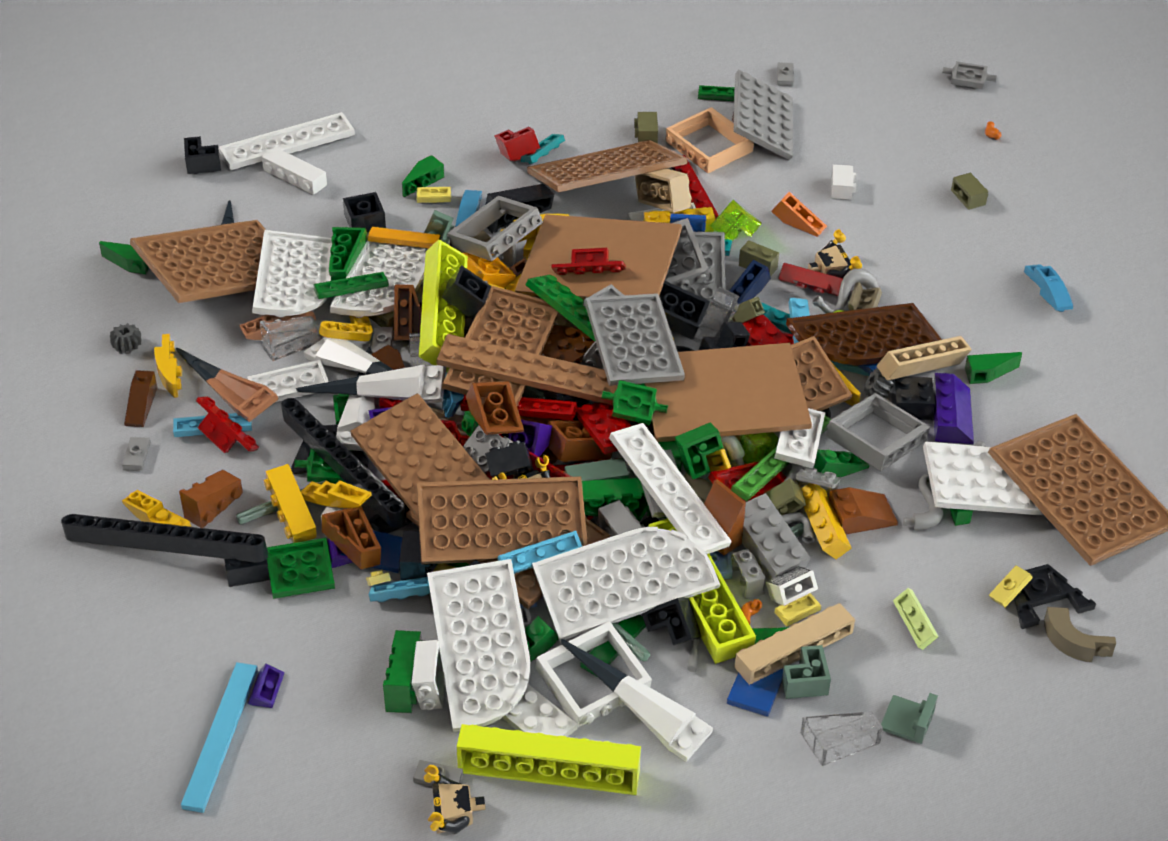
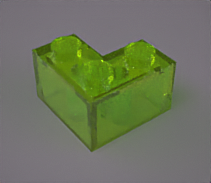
(734, 220)
(758, 446)

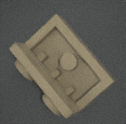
(864, 298)

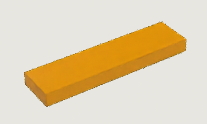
(402, 237)

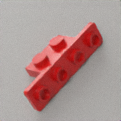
(589, 260)
(811, 279)
(222, 429)

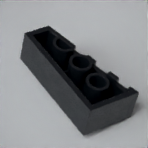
(534, 195)

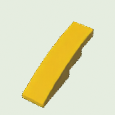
(335, 495)

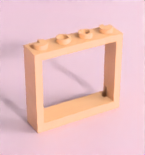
(709, 117)

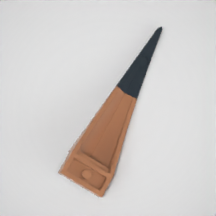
(241, 394)

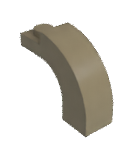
(1072, 641)

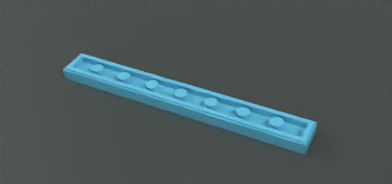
(219, 738)

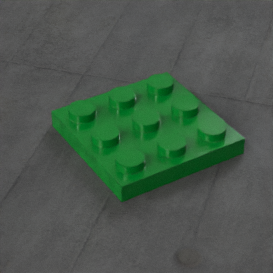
(300, 568)

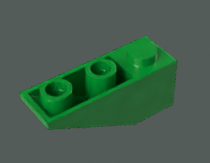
(423, 174)
(988, 367)
(839, 462)
(539, 638)

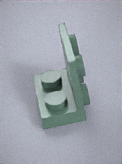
(440, 225)
(909, 718)

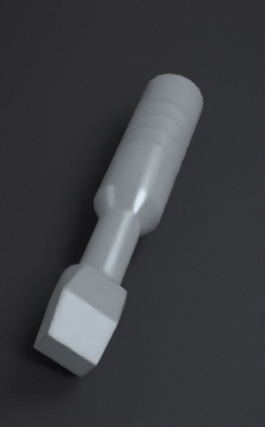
(693, 655)

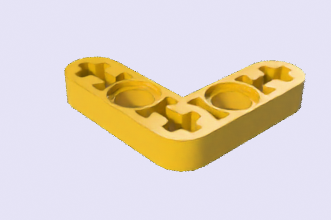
(358, 330)

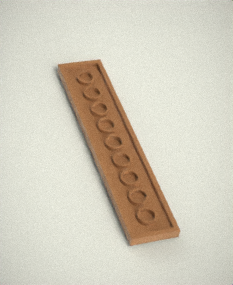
(524, 368)

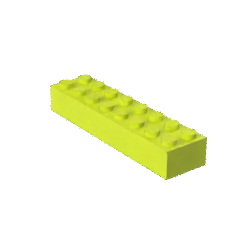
(437, 315)
(718, 616)
(549, 759)

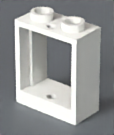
(428, 675)

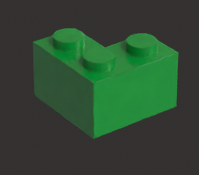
(695, 446)

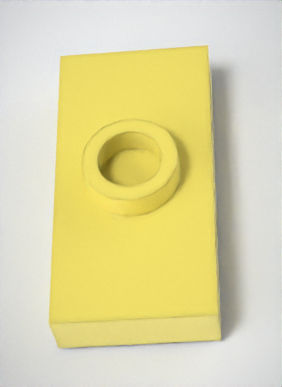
(433, 194)
(1010, 586)
(798, 609)

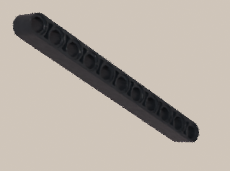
(343, 462)
(165, 537)

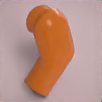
(992, 132)
(751, 608)

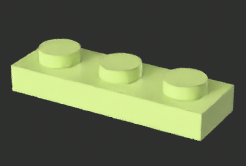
(915, 618)

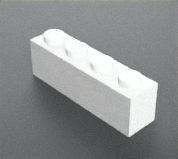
(294, 171)

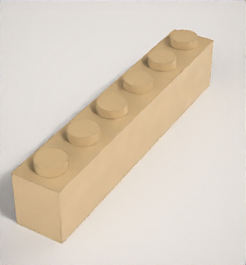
(923, 357)
(785, 646)

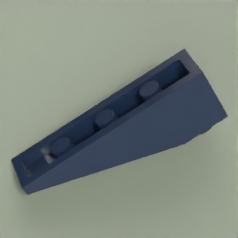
(751, 281)

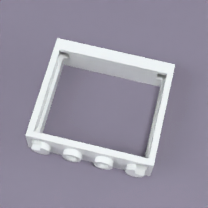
(586, 642)

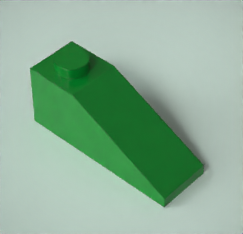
(123, 256)

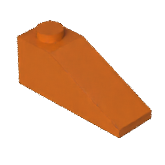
(797, 215)

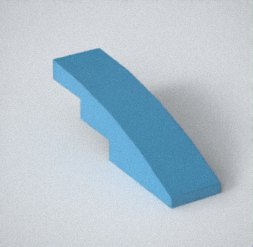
(469, 205)

